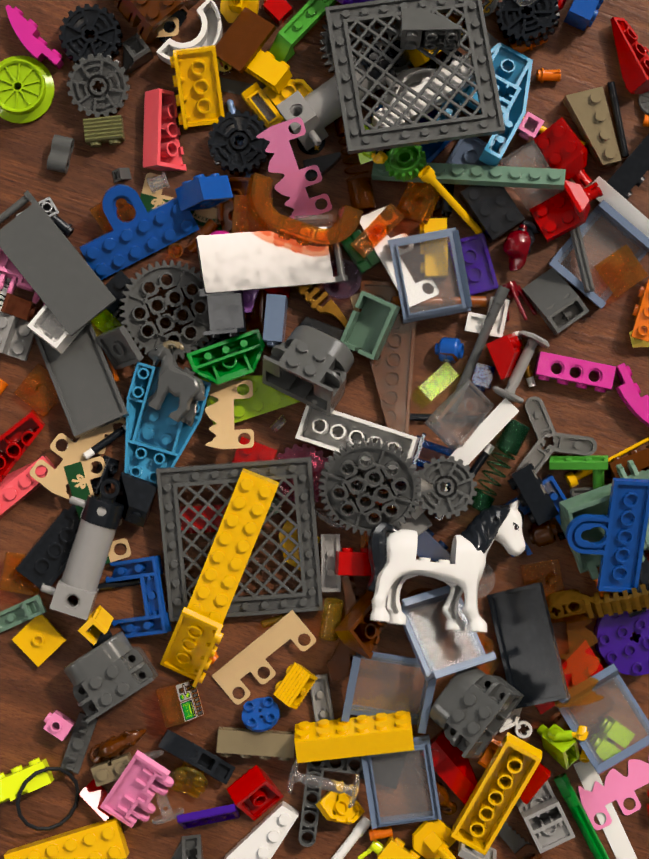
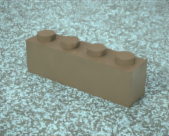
(261, 744)

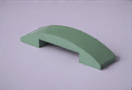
(21, 612)

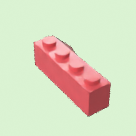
(161, 132)
(20, 484)

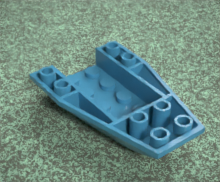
(151, 435)

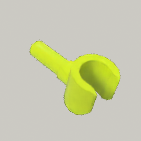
(375, 846)

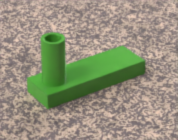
(597, 463)

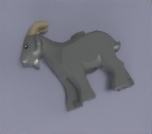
(177, 381)

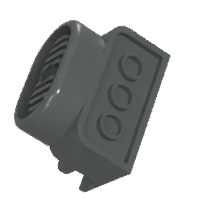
(309, 368)
(109, 675)
(474, 709)

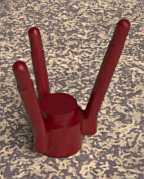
(514, 292)

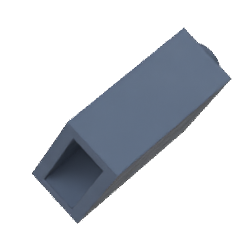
(275, 319)

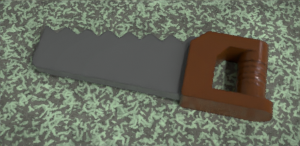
(516, 843)

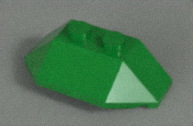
(228, 358)

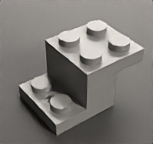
(15, 337)
(545, 819)

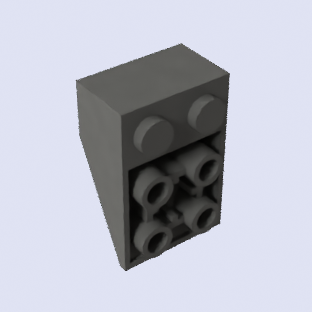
(427, 30)
(555, 301)

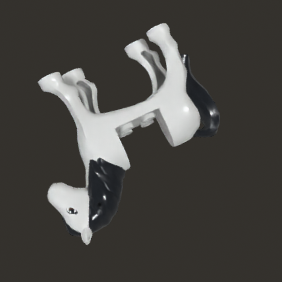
(395, 561)

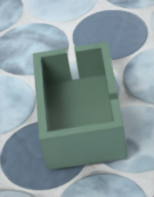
(370, 326)

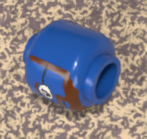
(449, 349)

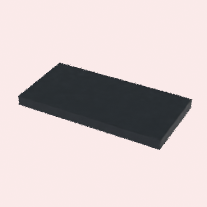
(528, 644)

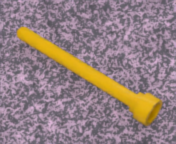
(428, 175)

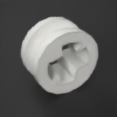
(528, 731)

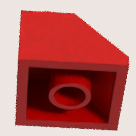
(505, 353)
(254, 793)

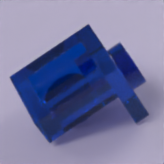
(483, 376)

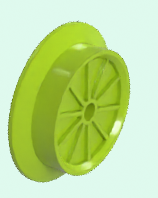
(35, 92)

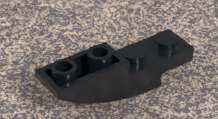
(196, 756)

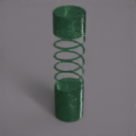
(511, 442)

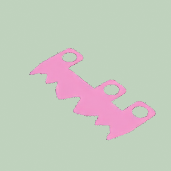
(284, 162)
(615, 788)

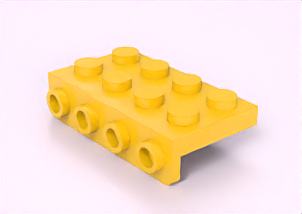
(197, 86)
(192, 645)

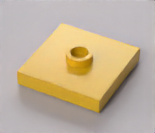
(39, 639)

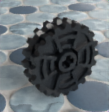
(94, 22)
(529, 28)
(224, 138)

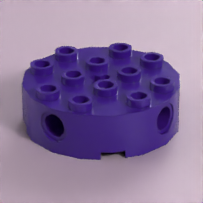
(617, 647)

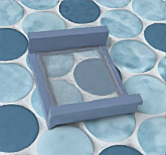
(602, 235)
(430, 275)
(436, 649)
(387, 686)
(614, 723)
(402, 785)

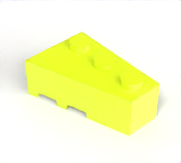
(13, 781)

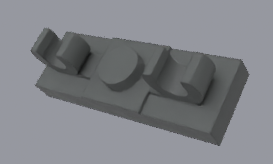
(78, 743)

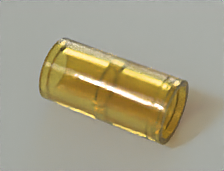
(330, 618)

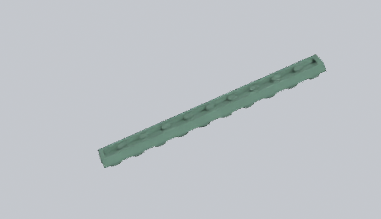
(486, 175)

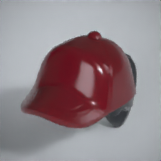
(518, 244)

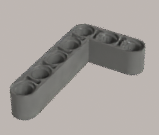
(310, 807)

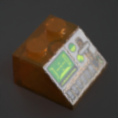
(180, 702)

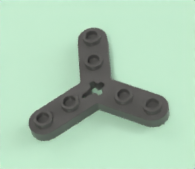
(544, 428)

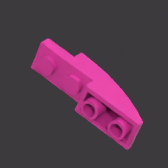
(29, 36)
(630, 392)

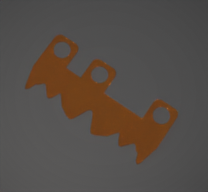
(578, 662)

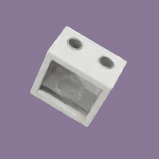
(50, 330)

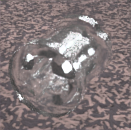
(158, 182)

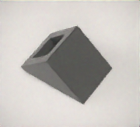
(121, 174)

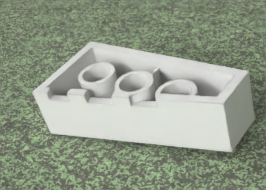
(267, 835)

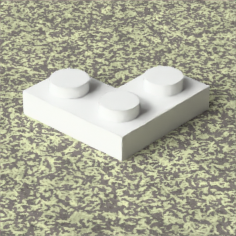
(475, 321)

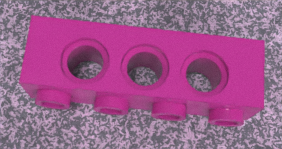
(604, 372)

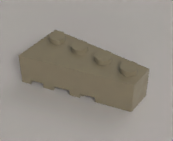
(594, 123)

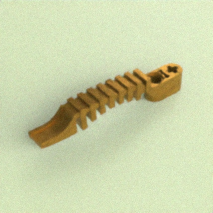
(329, 308)
(574, 602)

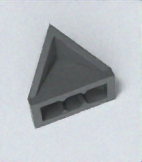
(135, 53)
(189, 848)

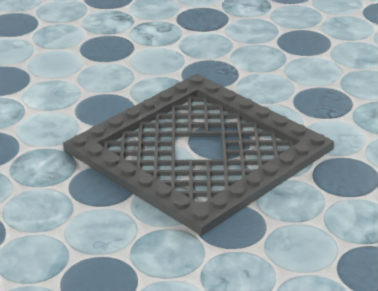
(414, 133)
(224, 473)

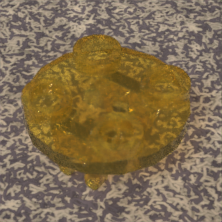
(189, 781)

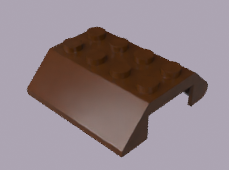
(150, 14)

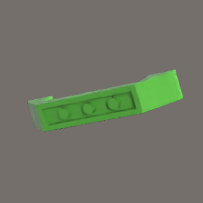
(297, 27)

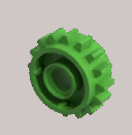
(408, 170)

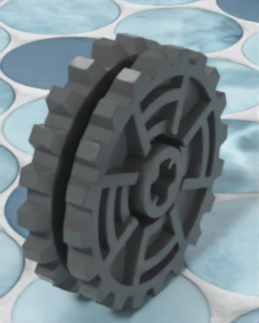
(84, 79)
(448, 472)

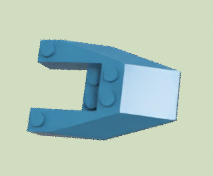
(513, 83)

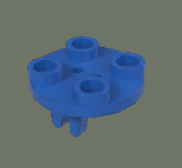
(252, 717)

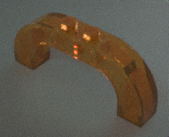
(261, 208)

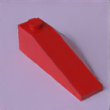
(631, 56)
(453, 767)

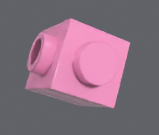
(529, 126)
(58, 724)

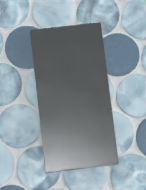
(84, 383)

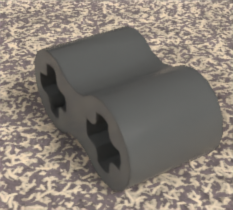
(60, 153)

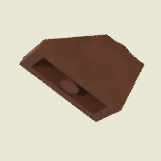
(19, 307)

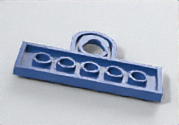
(135, 238)
(623, 537)

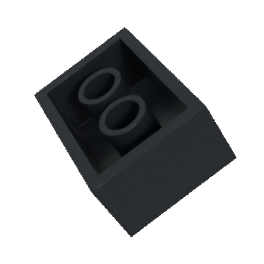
(491, 209)

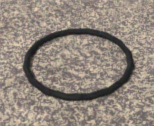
(30, 778)

